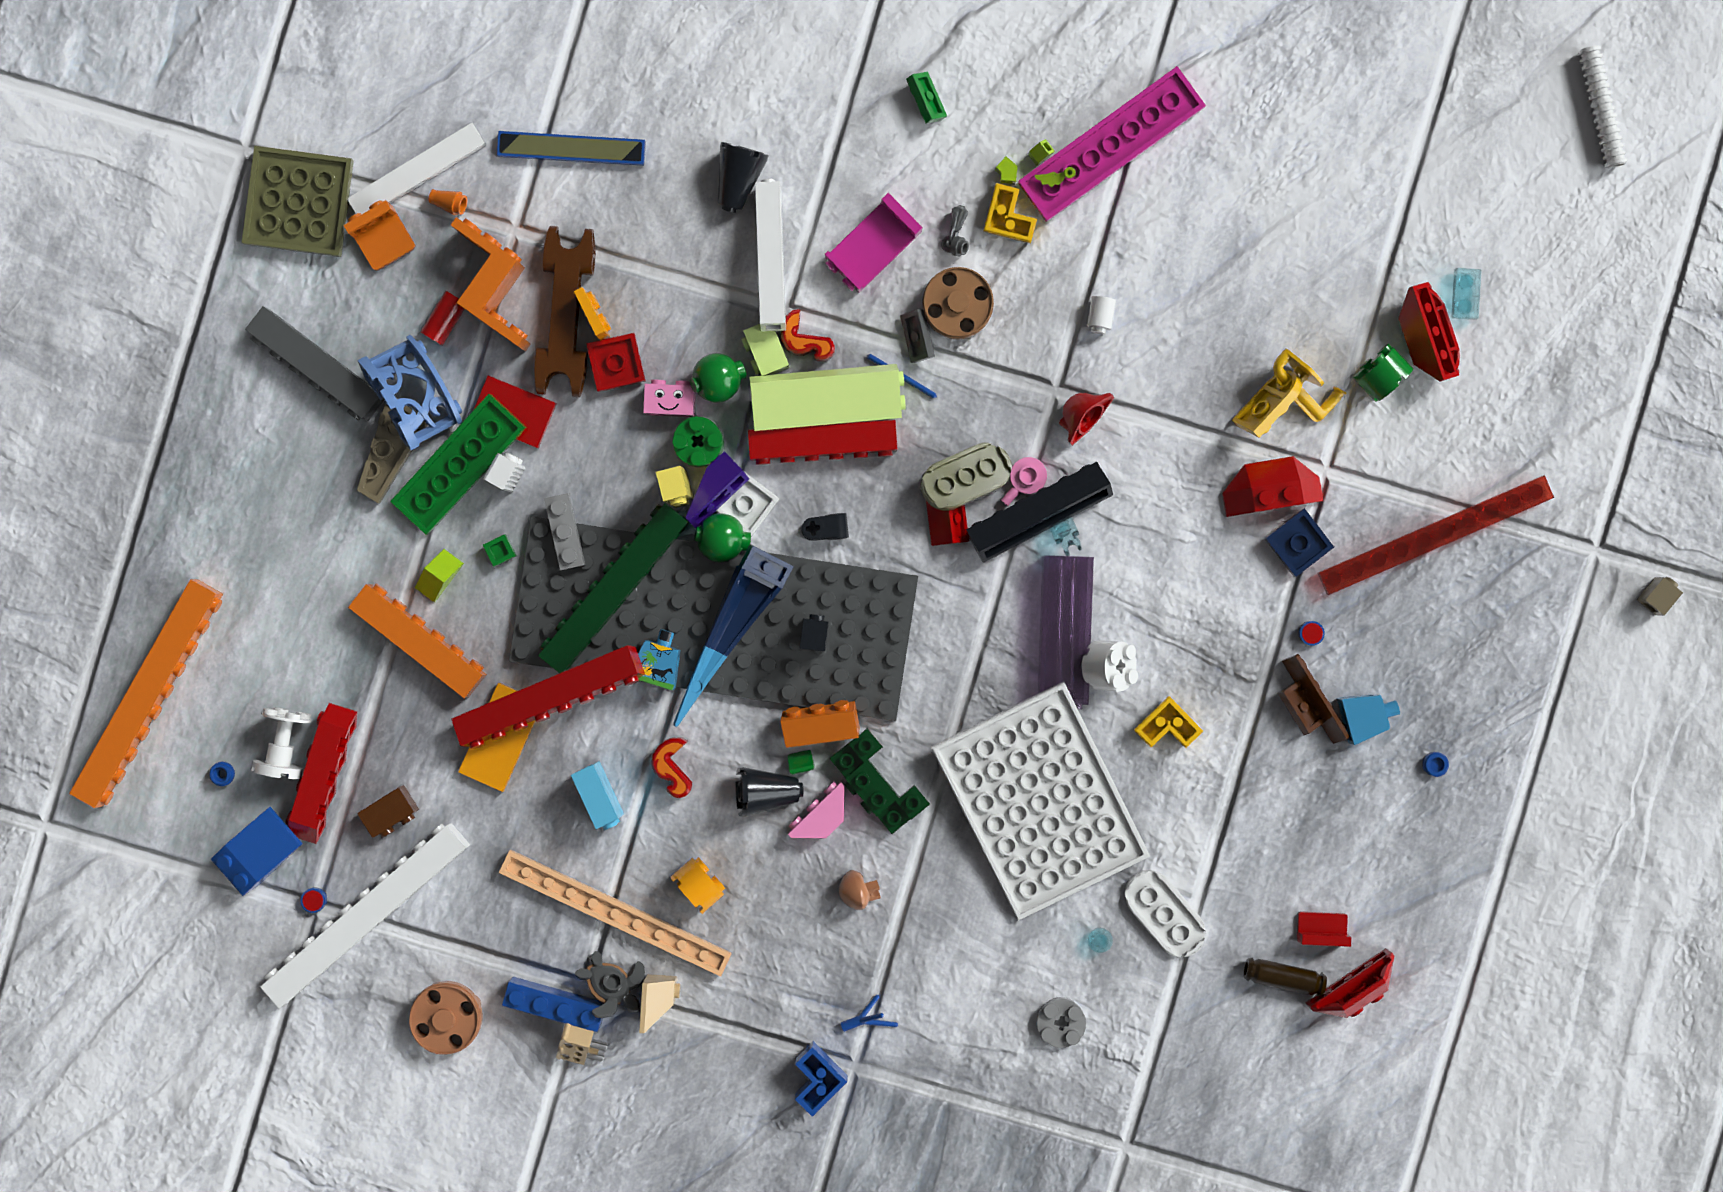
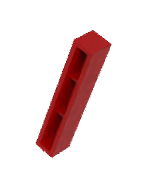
(823, 440)

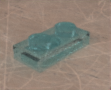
(1466, 293)

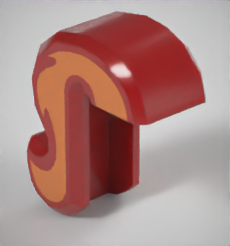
(804, 344)
(667, 769)

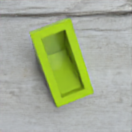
(438, 575)

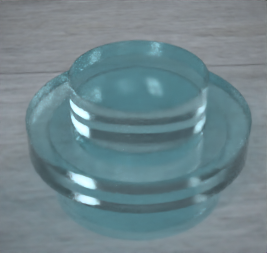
(1100, 940)

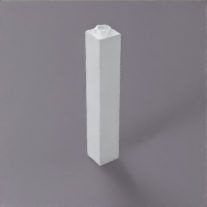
(770, 255)

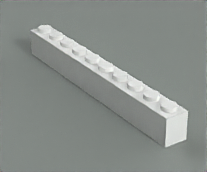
(365, 915)

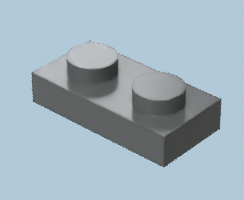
(917, 336)

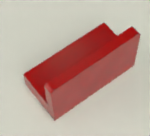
(947, 526)
(1323, 929)

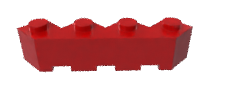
(320, 775)

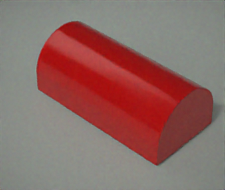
(443, 318)

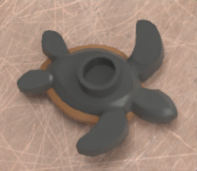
(611, 985)

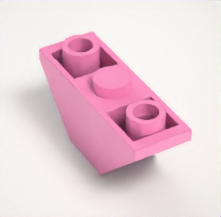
(822, 816)

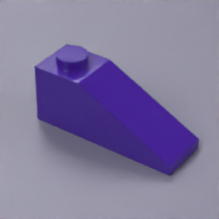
(717, 485)

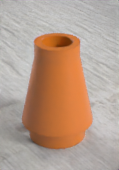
(450, 201)

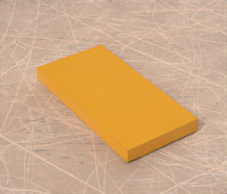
(497, 758)

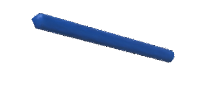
(907, 379)

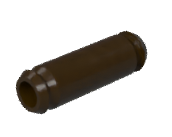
(1285, 976)

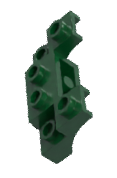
(872, 787)

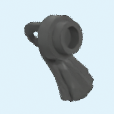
(958, 244)

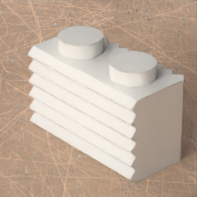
(505, 471)

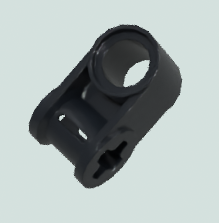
(831, 527)

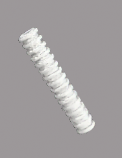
(1602, 106)

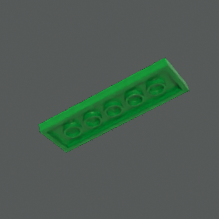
(458, 464)

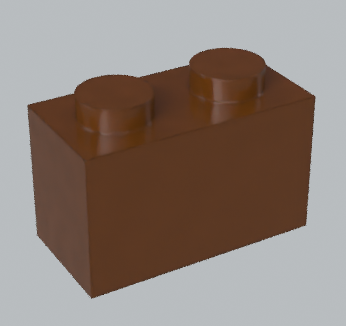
(388, 811)

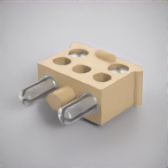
(577, 1045)

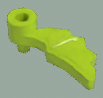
(1055, 178)

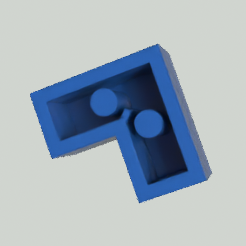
(824, 1078)

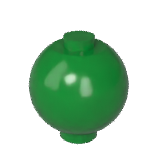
(717, 377)
(721, 537)

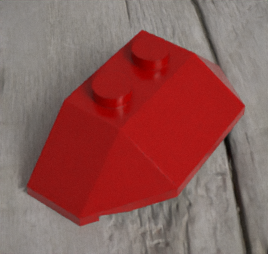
(1429, 333)
(1271, 486)
(1356, 988)

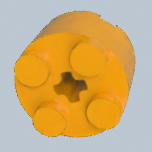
(698, 885)

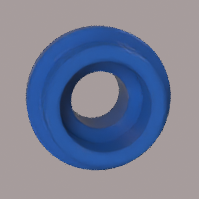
(215, 776)

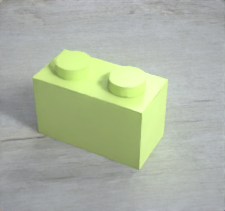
(766, 351)

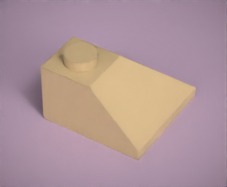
(657, 998)

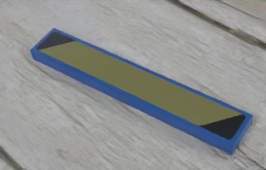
(571, 148)

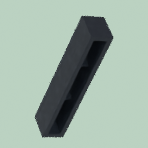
(1039, 511)

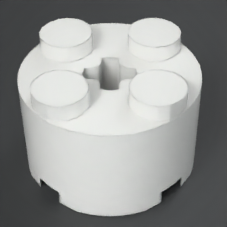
(1110, 665)

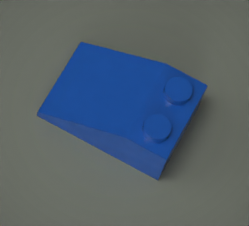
(256, 851)

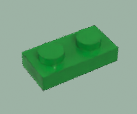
(926, 97)

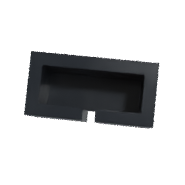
(814, 633)

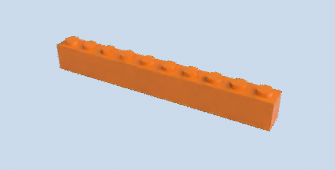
(147, 693)

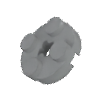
(1072, 1014)

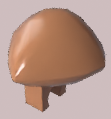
(857, 893)

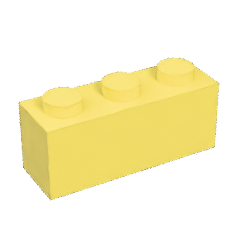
(674, 486)

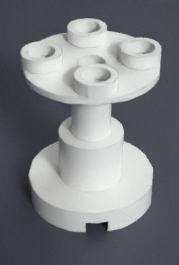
(280, 752)

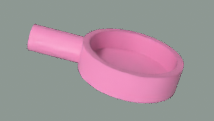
(1026, 477)

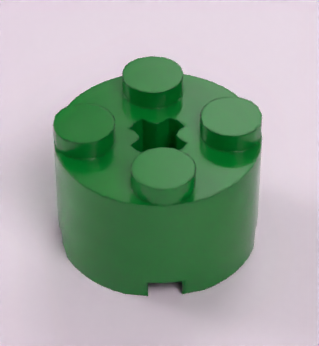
(1383, 373)
(684, 443)

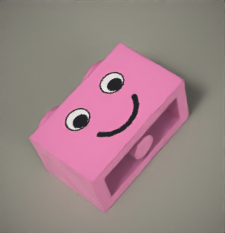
(669, 400)

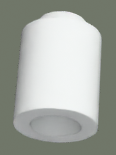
(1101, 314)

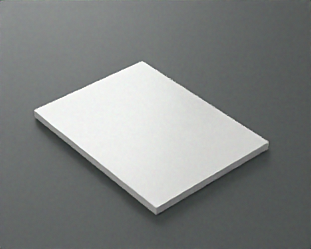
(1040, 801)

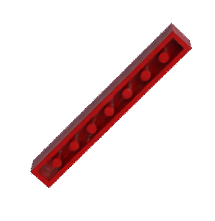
(548, 696)

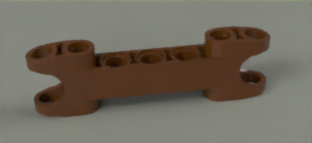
(561, 353)

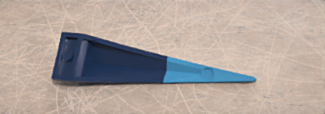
(748, 594)

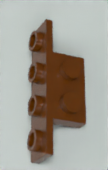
(1308, 703)

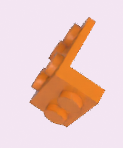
(380, 234)

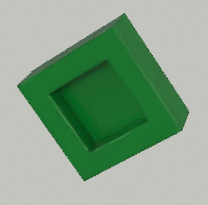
(499, 550)

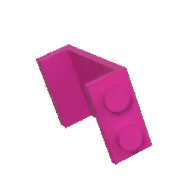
(873, 244)

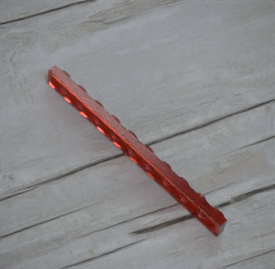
(1435, 535)

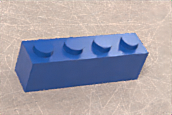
(552, 1003)

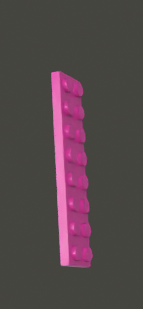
(1114, 142)

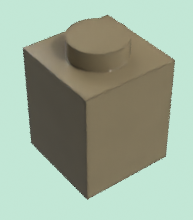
(1660, 595)

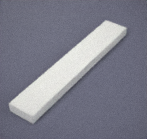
(419, 169)

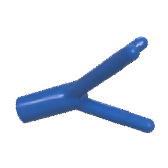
(868, 1020)

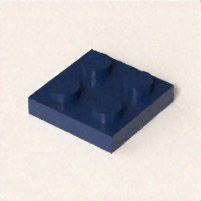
(1299, 542)

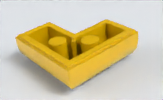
(1002, 219)
(1165, 718)

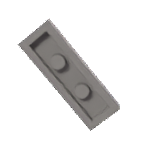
(564, 531)

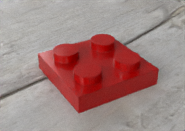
(616, 362)

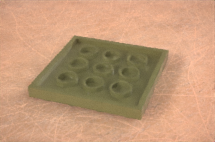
(297, 201)

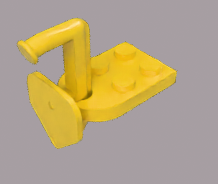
(1280, 392)

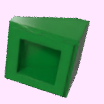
(801, 762)

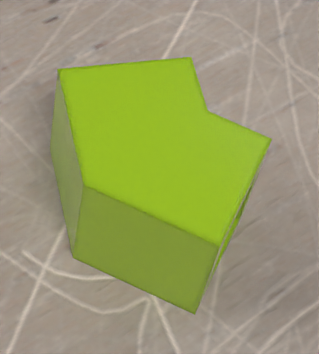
(1041, 152)
(1007, 170)

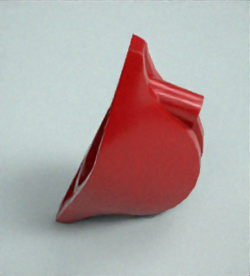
(1082, 413)

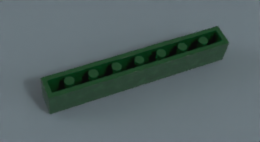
(614, 588)

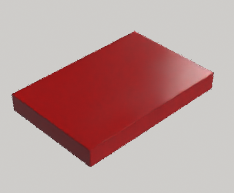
(527, 407)

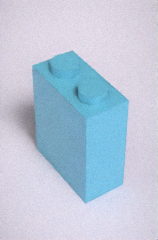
(598, 796)

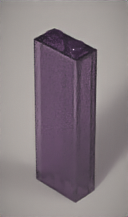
(1065, 623)

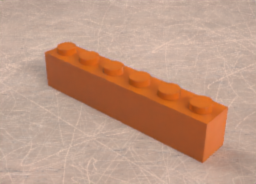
(417, 640)

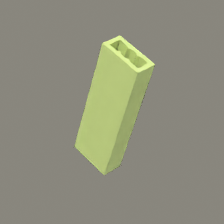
(827, 397)

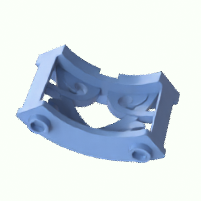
(405, 424)

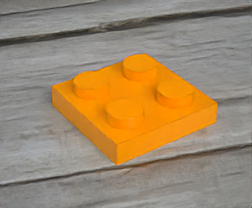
(590, 305)

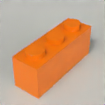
(820, 723)

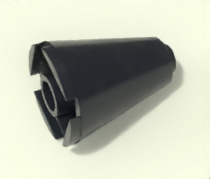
(737, 174)
(765, 791)

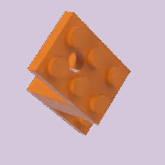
(491, 282)

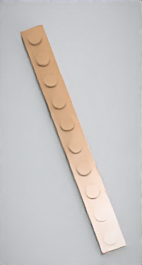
(615, 912)

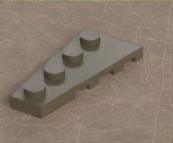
(385, 458)

